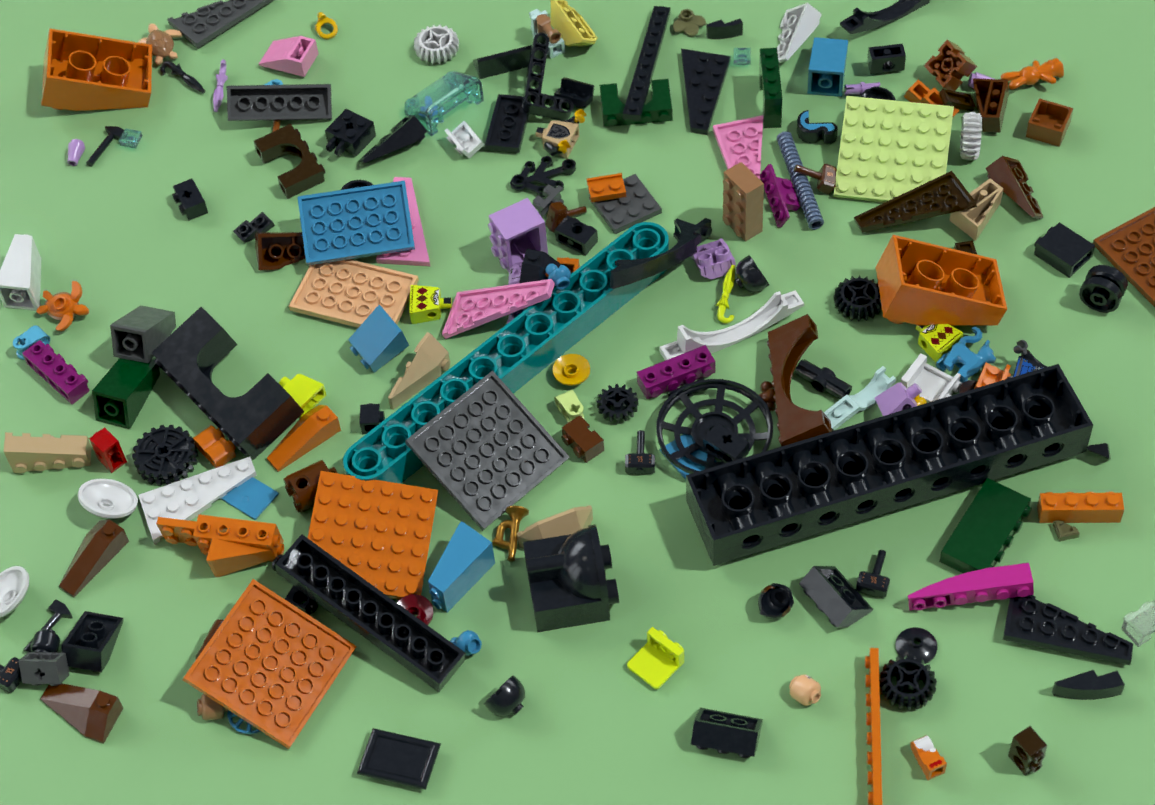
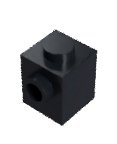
(370, 417)

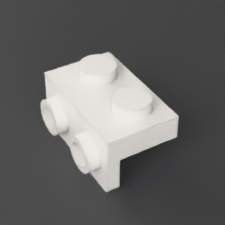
(465, 139)

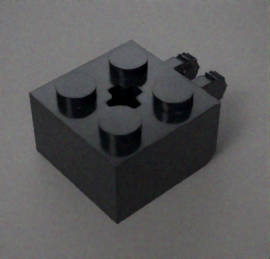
(349, 133)

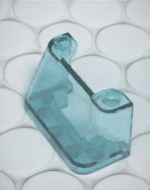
(442, 97)

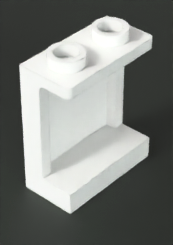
(932, 381)

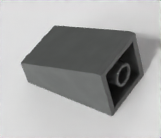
(141, 332)

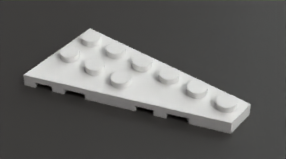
(194, 494)

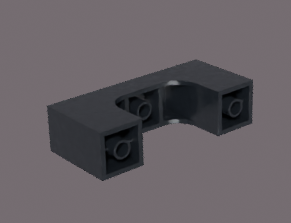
(247, 420)

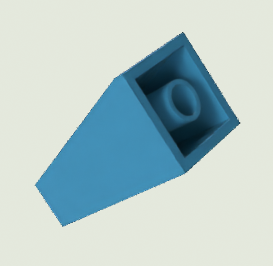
(827, 67)
(460, 567)

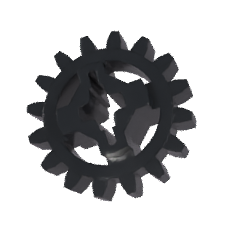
(617, 403)

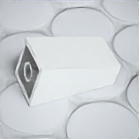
(21, 274)

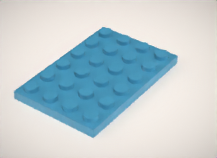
(356, 223)

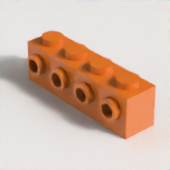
(1080, 507)

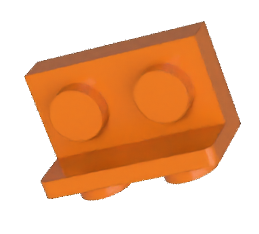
(992, 374)

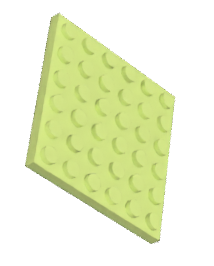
(890, 147)

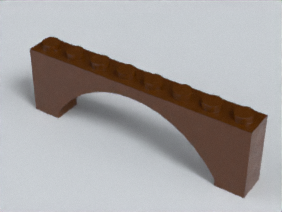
(786, 348)

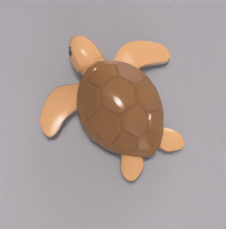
(161, 42)

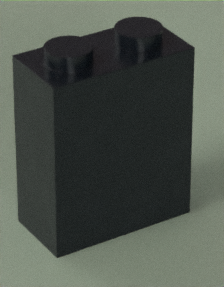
(1064, 249)

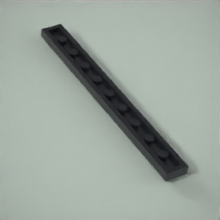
(646, 63)

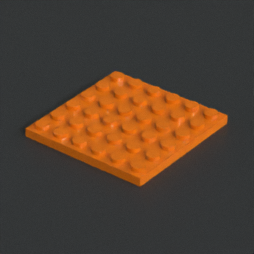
(375, 529)
(270, 663)

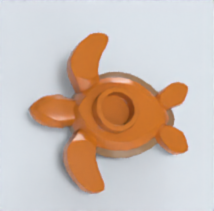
(64, 306)

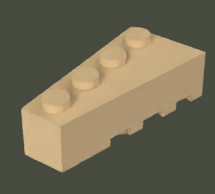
(46, 452)

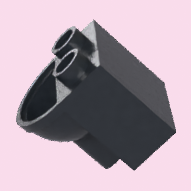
(570, 579)

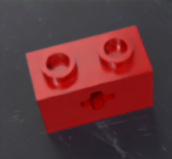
(108, 450)

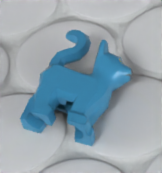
(966, 359)

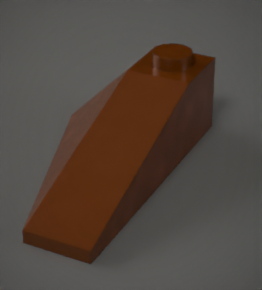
(1012, 178)
(94, 553)

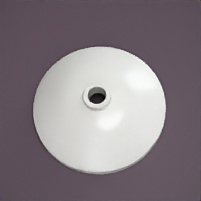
(107, 498)
(13, 588)

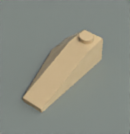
(426, 367)

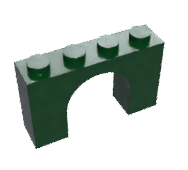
(771, 85)
(656, 110)

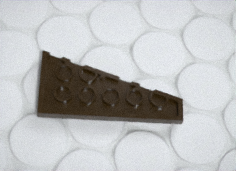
(929, 200)

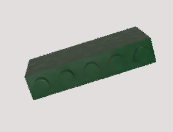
(986, 528)

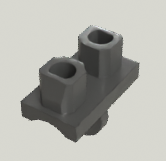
(553, 195)

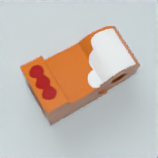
(928, 757)

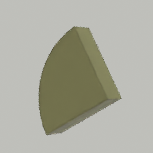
(1065, 531)

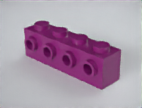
(56, 371)
(676, 372)

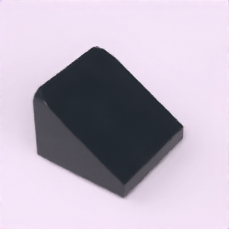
(1100, 449)

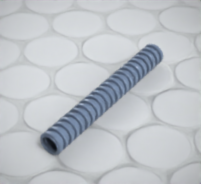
(800, 181)

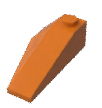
(305, 435)

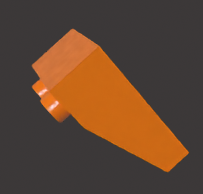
(95, 72)
(938, 285)

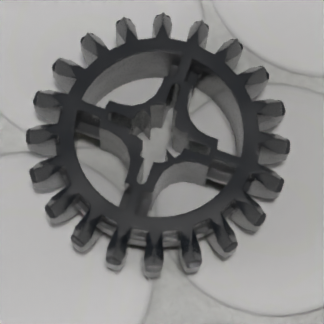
(858, 292)
(907, 690)

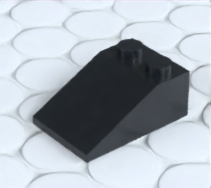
(92, 641)

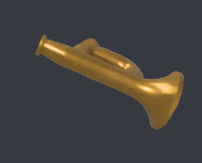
(516, 514)

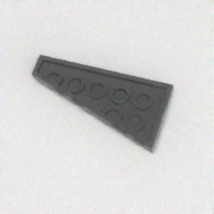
(214, 19)

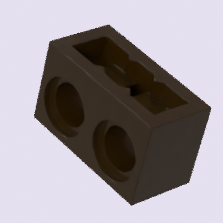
(1027, 751)

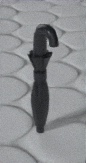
(177, 70)

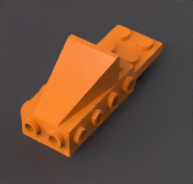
(226, 541)

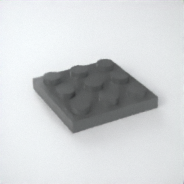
(628, 210)

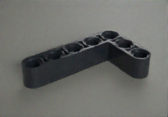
(539, 99)

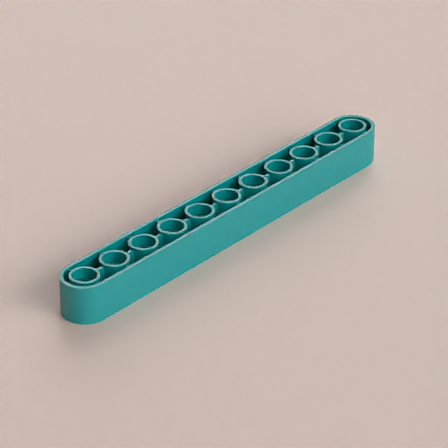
(513, 352)

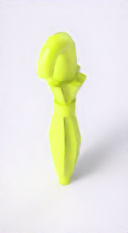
(728, 284)

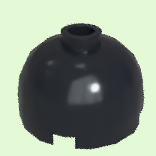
(750, 275)
(507, 698)

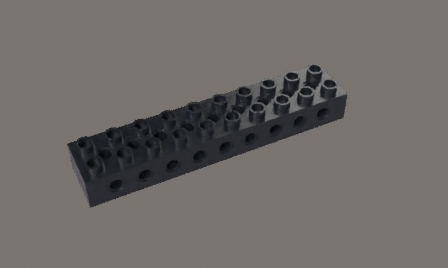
(886, 463)

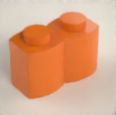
(215, 446)

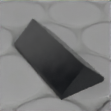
(502, 62)

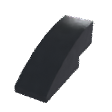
(1089, 686)

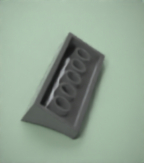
(279, 102)

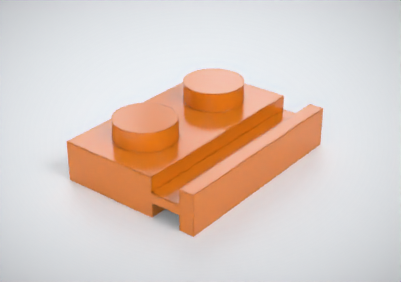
(606, 187)

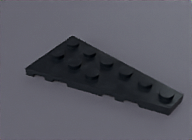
(703, 85)
(1056, 629)

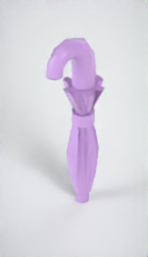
(221, 79)

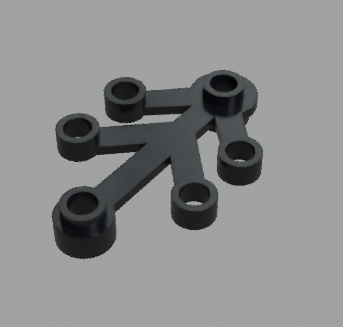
(522, 181)

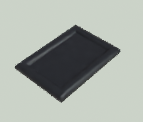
(399, 758)

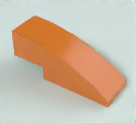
(922, 94)

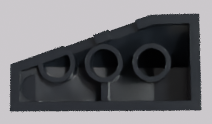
(403, 134)

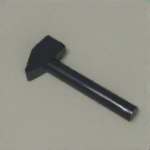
(113, 133)
(59, 611)

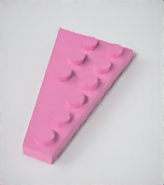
(741, 142)
(415, 257)

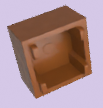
(1049, 122)

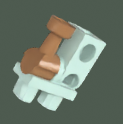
(542, 24)

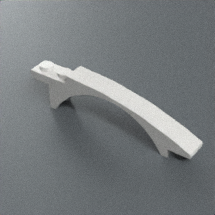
(774, 310)

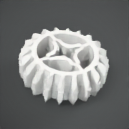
(436, 44)
(971, 136)

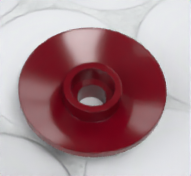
(419, 606)

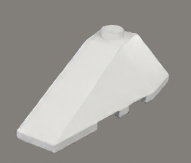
(796, 28)

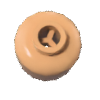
(805, 690)

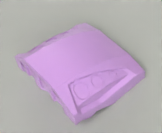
(713, 259)

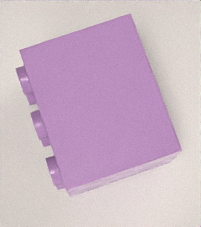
(515, 231)

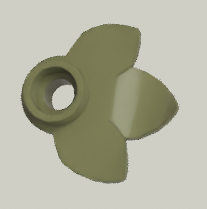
(688, 22)

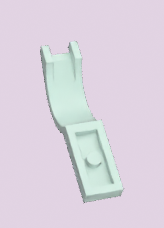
(850, 405)

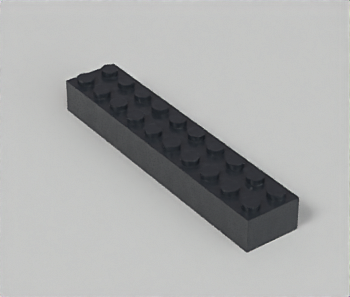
(370, 613)

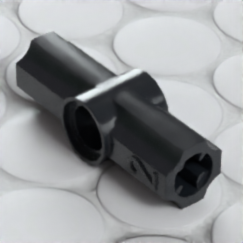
(823, 379)

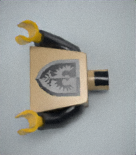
(561, 135)

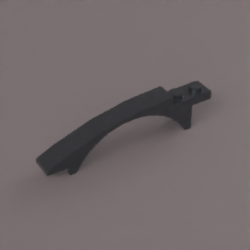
(864, 21)
(687, 237)

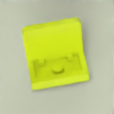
(657, 659)

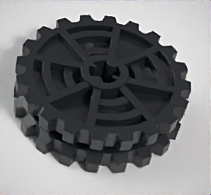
(165, 455)

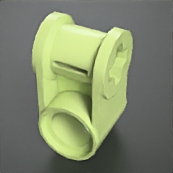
(569, 405)

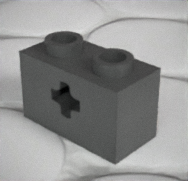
(43, 668)

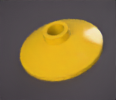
(572, 364)

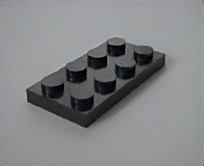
(507, 124)

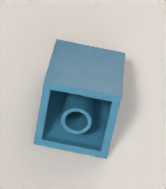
(377, 340)

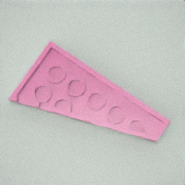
(487, 304)

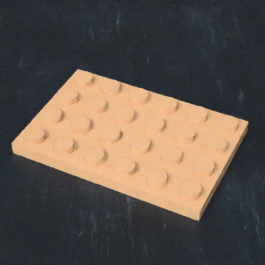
(351, 291)

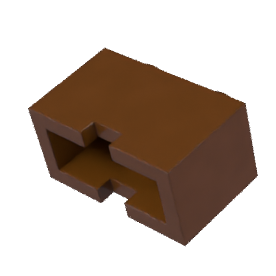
(582, 440)

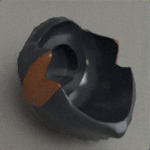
(775, 601)

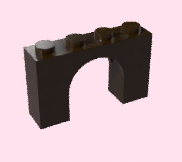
(289, 141)

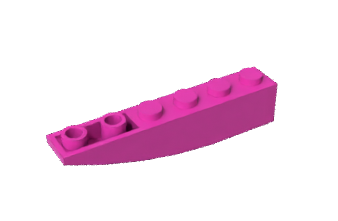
(975, 586)

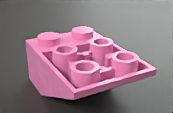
(291, 55)

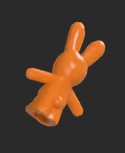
(1031, 74)

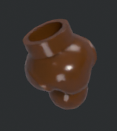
(767, 394)

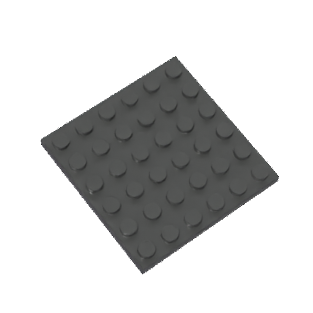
(487, 450)

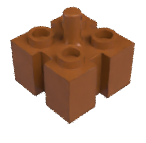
(950, 65)

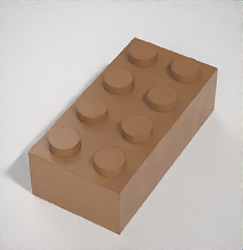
(743, 201)

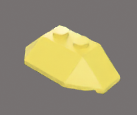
(571, 25)

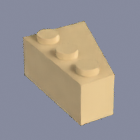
(974, 220)

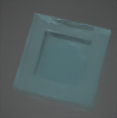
(742, 56)
(130, 138)

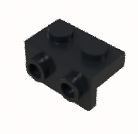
(578, 92)

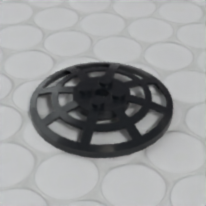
(707, 421)

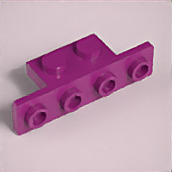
(779, 194)

